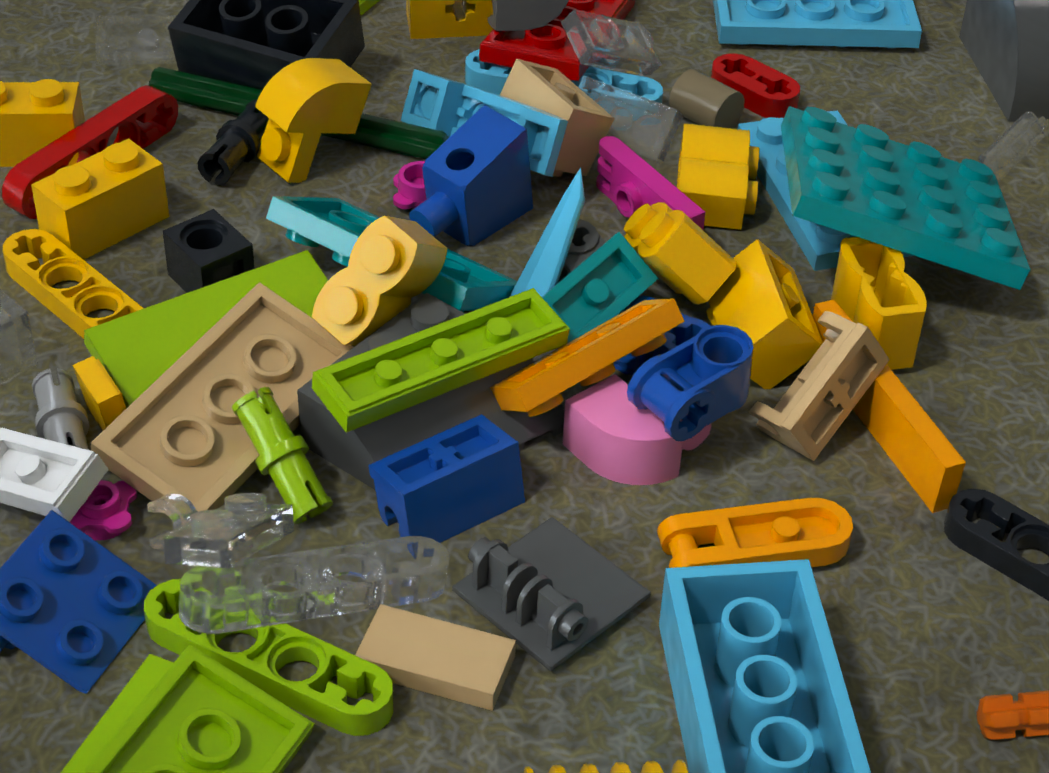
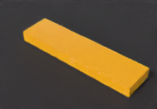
(906, 432)

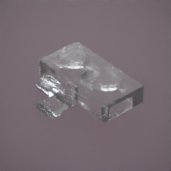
(220, 535)

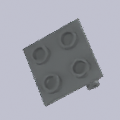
(548, 591)

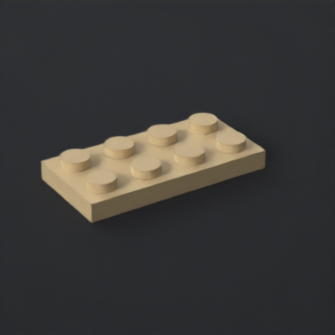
(183, 426)

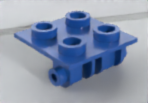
(69, 602)

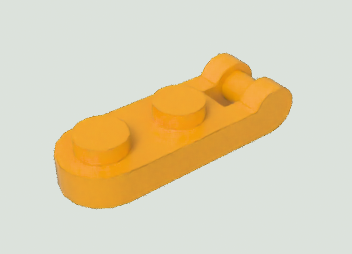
(759, 533)

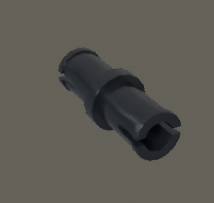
(235, 142)

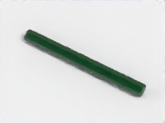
(233, 98)

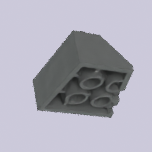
(393, 433)

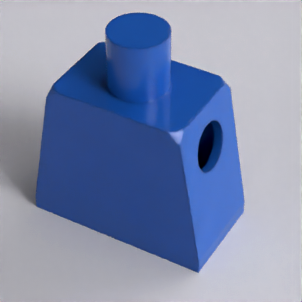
(477, 179)

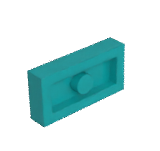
(600, 286)

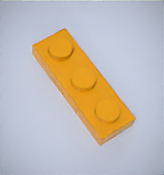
(588, 357)

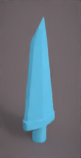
(550, 253)

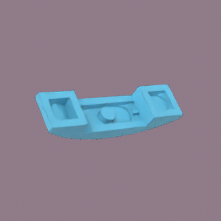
(448, 104)

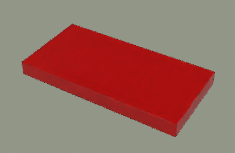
(549, 43)

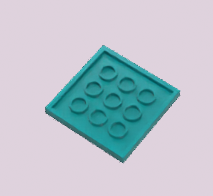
(900, 196)

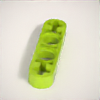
(274, 649)

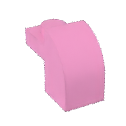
(620, 438)

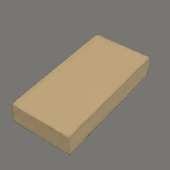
(438, 656)

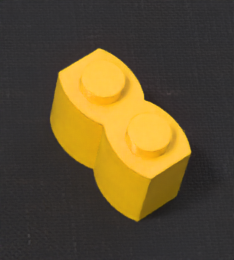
(716, 173)
(679, 251)
(384, 271)
(881, 296)

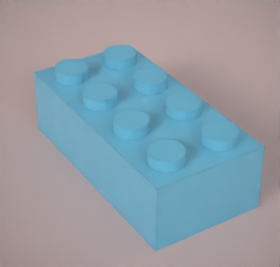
(756, 671)

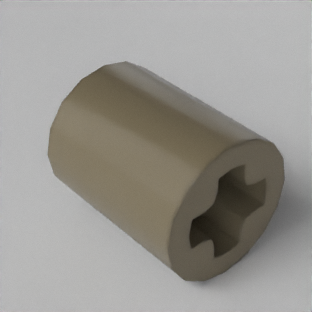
(706, 100)

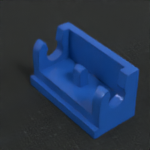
(450, 480)

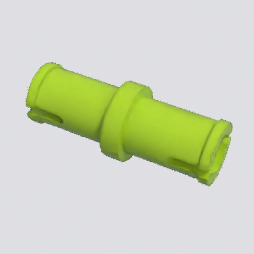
(282, 454)

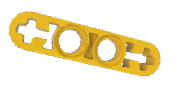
(62, 264)

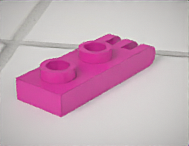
(633, 182)

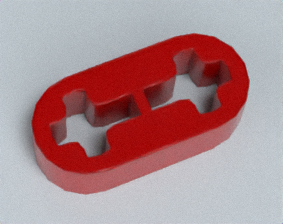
(763, 88)

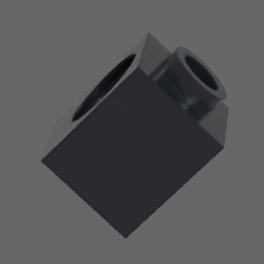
(206, 251)

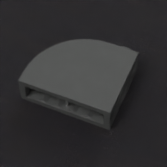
(1011, 52)

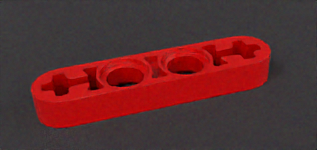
(139, 116)

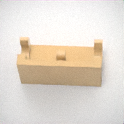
(824, 388)

